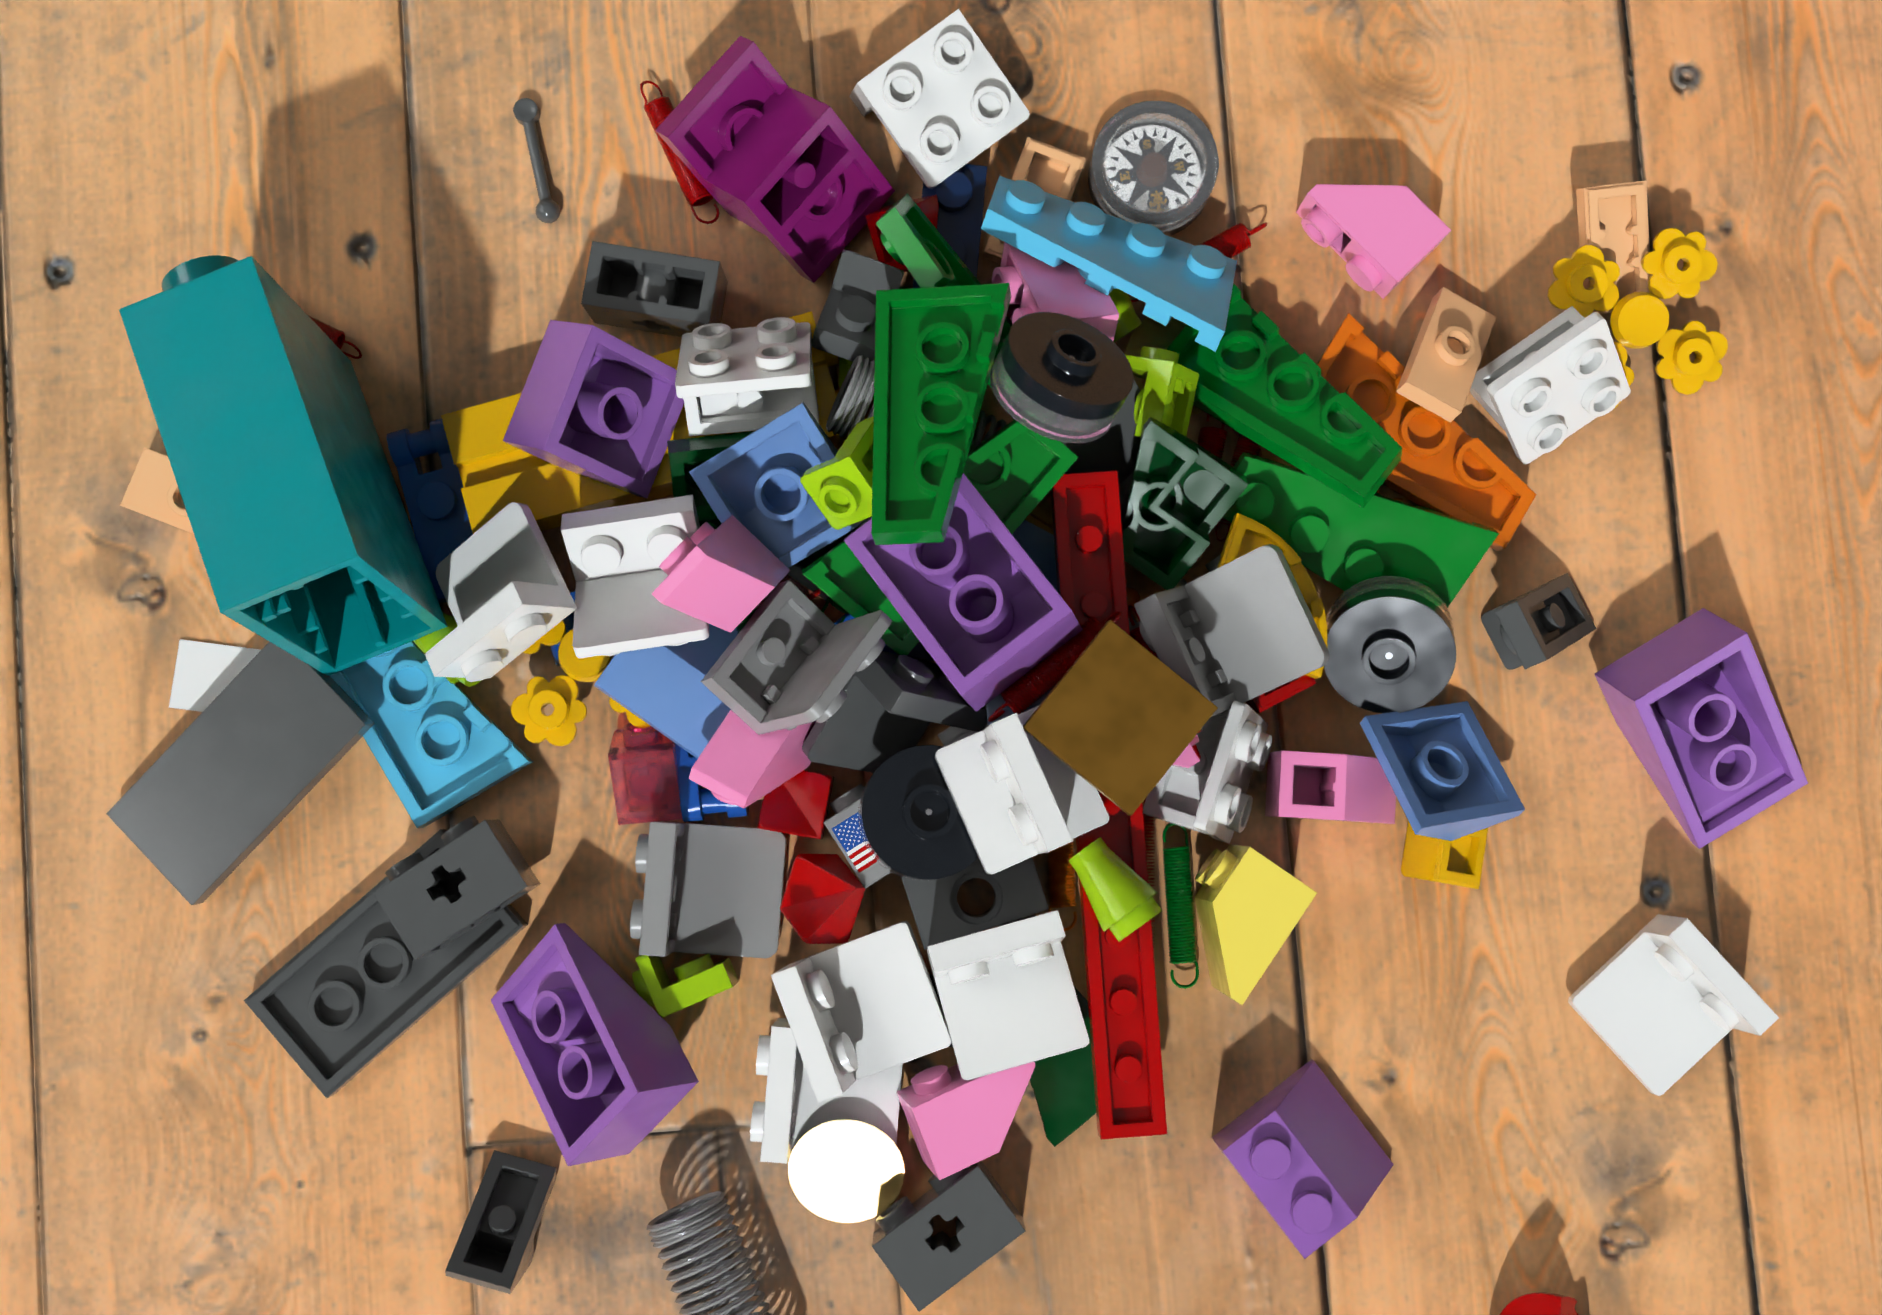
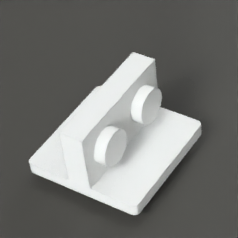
(745, 375)
(1552, 383)
(1213, 791)
(1016, 794)

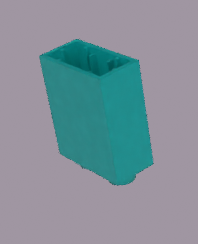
(279, 467)

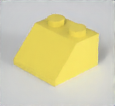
(1245, 916)

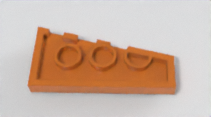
(1439, 460)

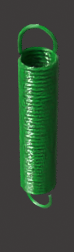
(1180, 906)

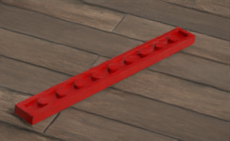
(1122, 972)

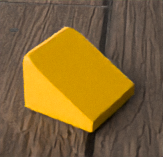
(1445, 861)

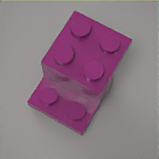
(776, 159)

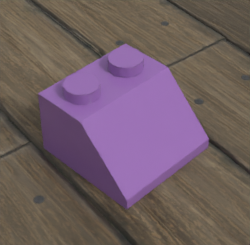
(597, 407)
(1305, 1158)

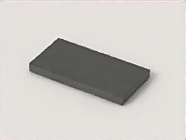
(239, 770)
(362, 987)

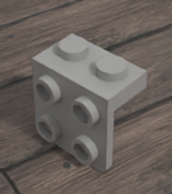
(1235, 629)
(793, 662)
(709, 890)

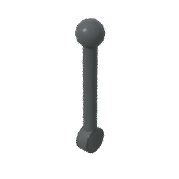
(528, 115)

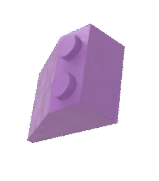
(971, 598)
(1704, 724)
(590, 1049)

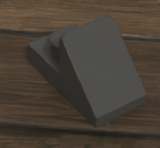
(849, 313)
(1538, 623)
(502, 1223)

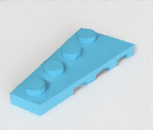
(1113, 253)
(428, 734)

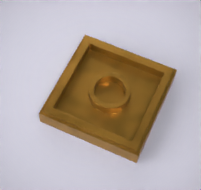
(1119, 717)

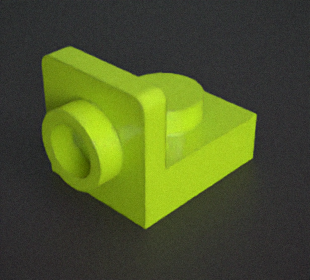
(1167, 389)
(845, 482)
(695, 982)

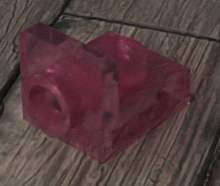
(644, 776)

